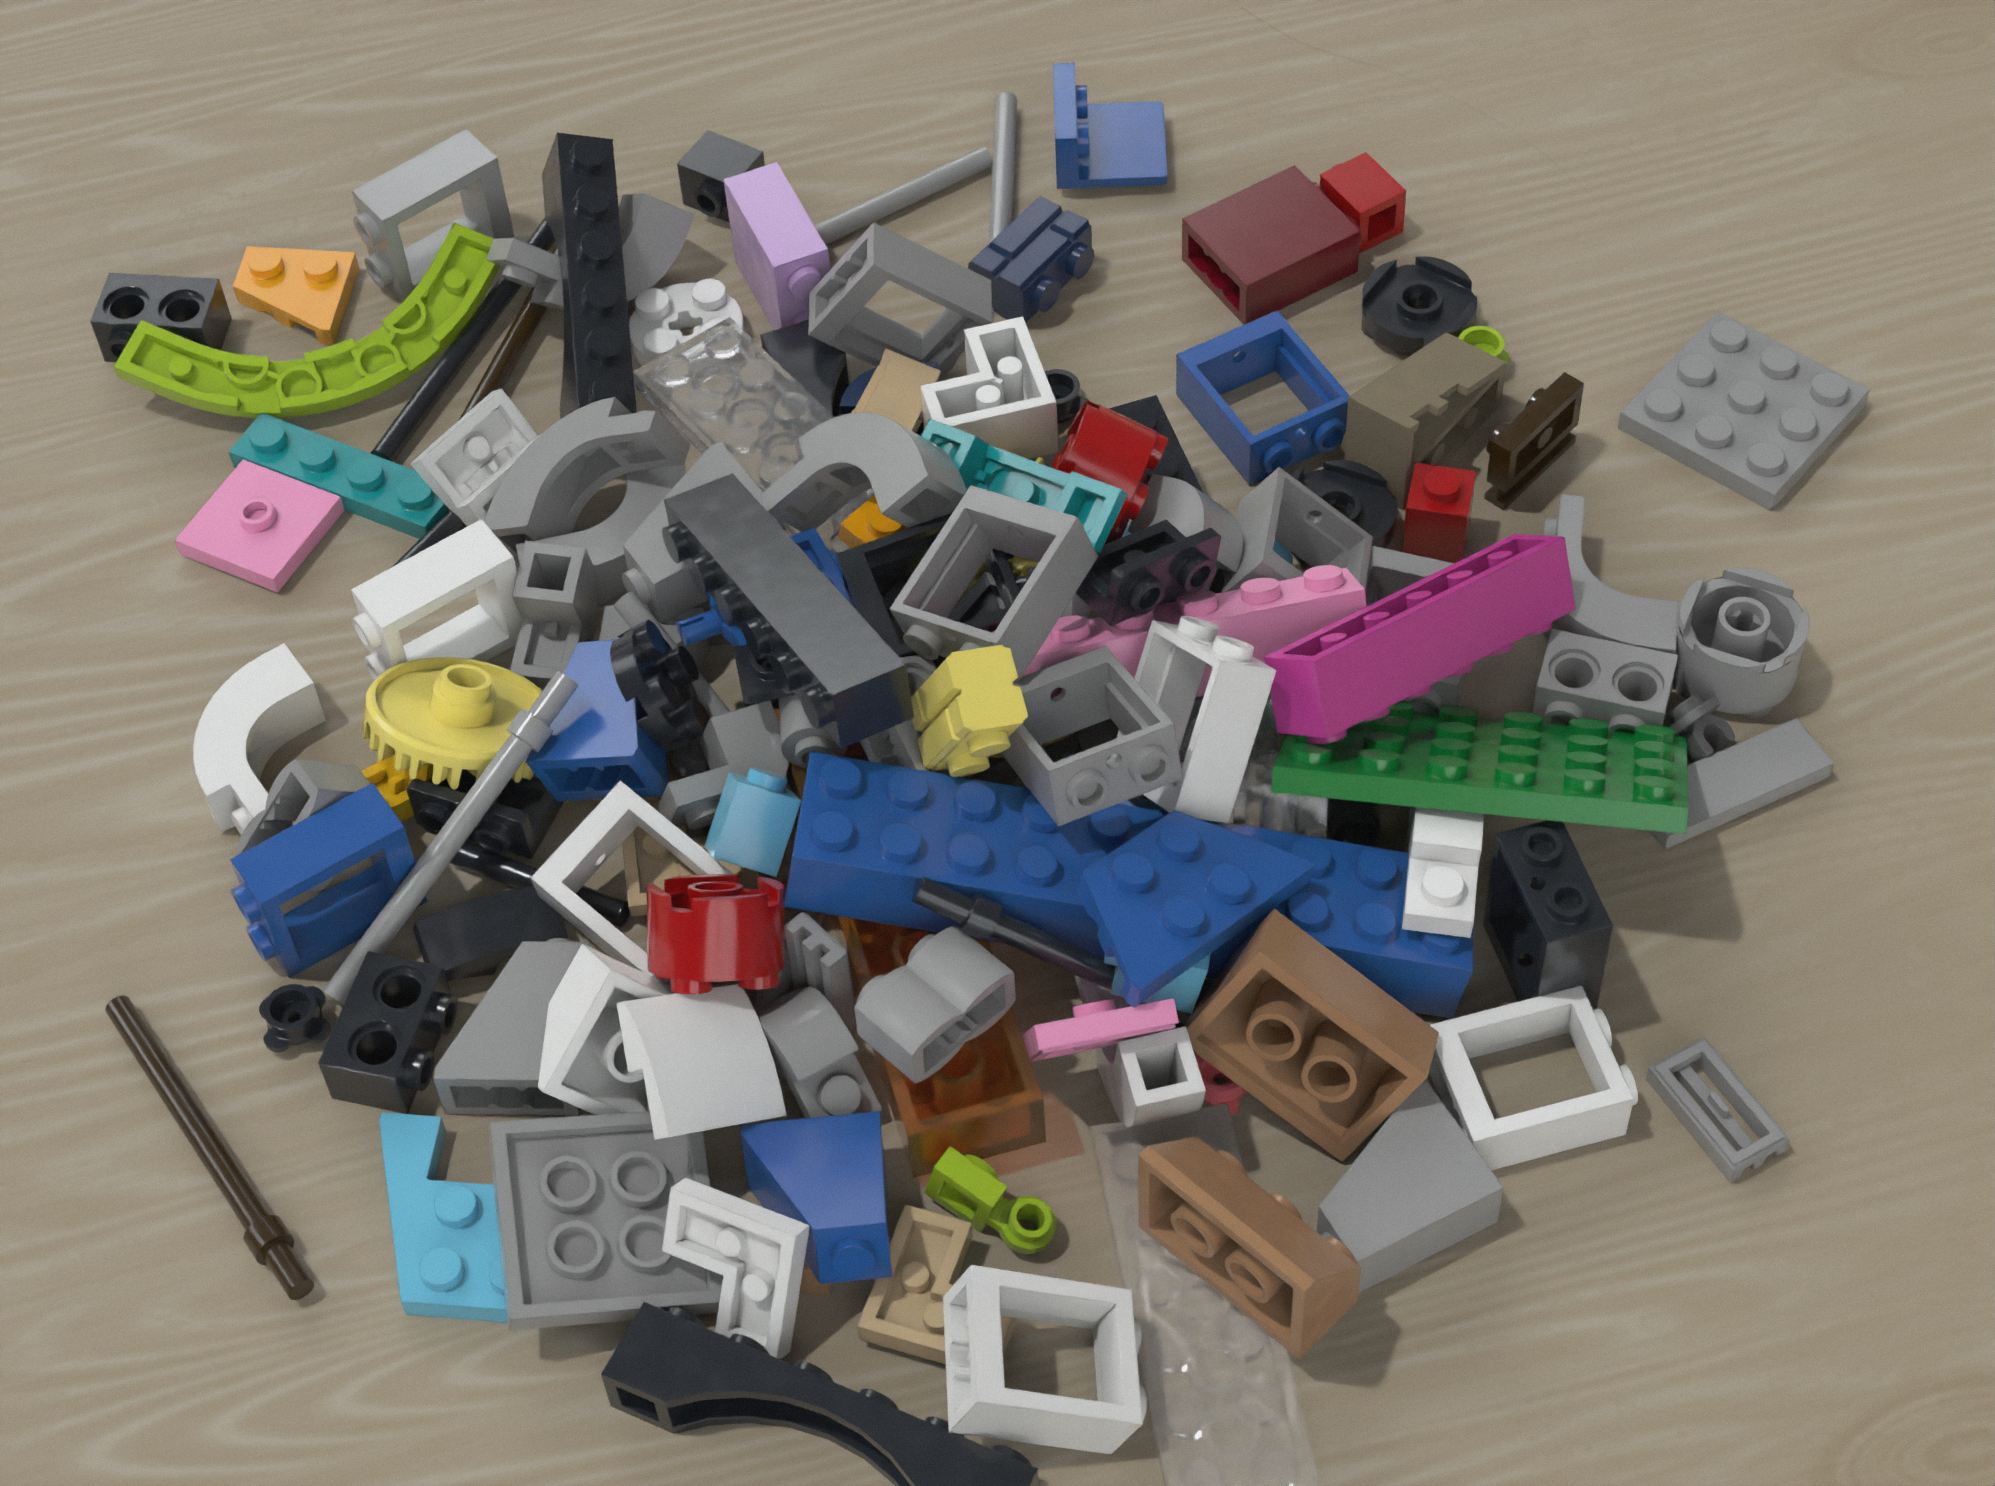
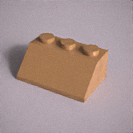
(1311, 1036)
(1245, 1242)

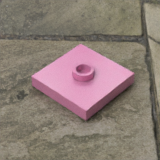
(260, 525)
(1097, 1027)

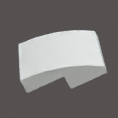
(475, 456)
(701, 1060)

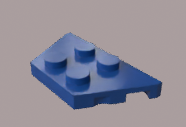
(1182, 896)

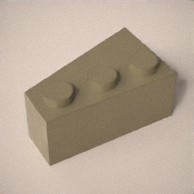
(1422, 410)

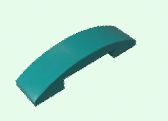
(1029, 481)

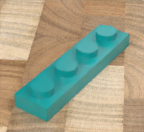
(364, 481)

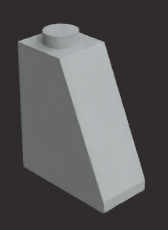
(651, 571)
(499, 1049)
(1410, 1191)

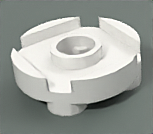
(666, 310)

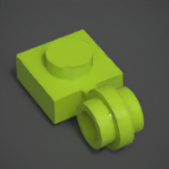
(975, 1195)

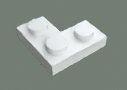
(754, 1252)

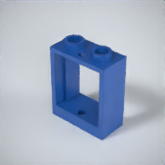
(1263, 347)
(308, 856)

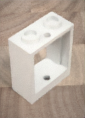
(430, 581)
(1227, 717)
(591, 846)
(1546, 1128)
(975, 1366)

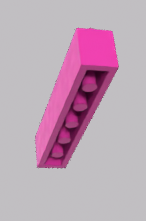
(1419, 636)

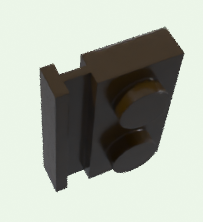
(1533, 440)

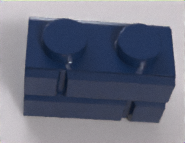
(1035, 259)

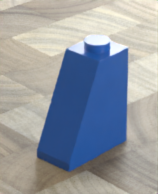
(598, 737)
(829, 1178)

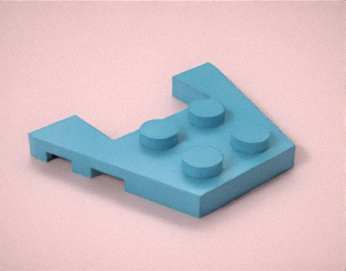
(439, 1228)

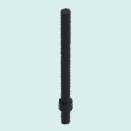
(455, 357)
(983, 919)

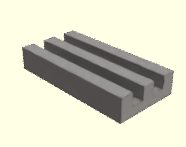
(825, 973)
(1749, 1153)

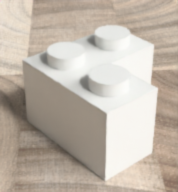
(1003, 394)

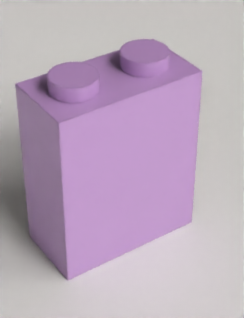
(775, 243)

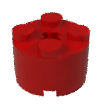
(1113, 452)
(715, 932)

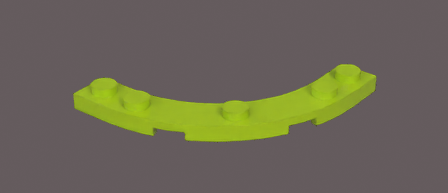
(327, 376)

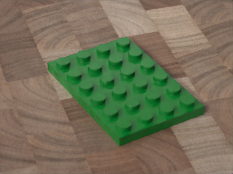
(1498, 768)

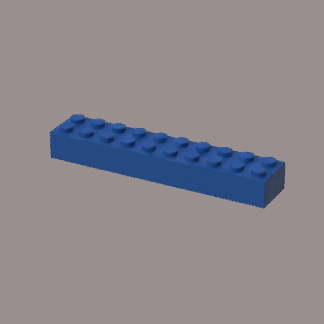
(882, 827)

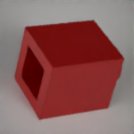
(1368, 196)
(1438, 512)

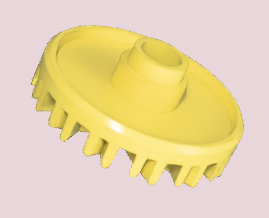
(445, 715)

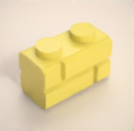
(968, 710)

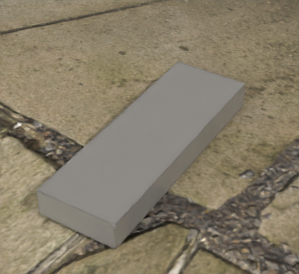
(1750, 778)

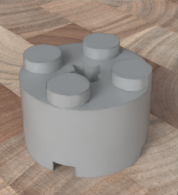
(1740, 641)

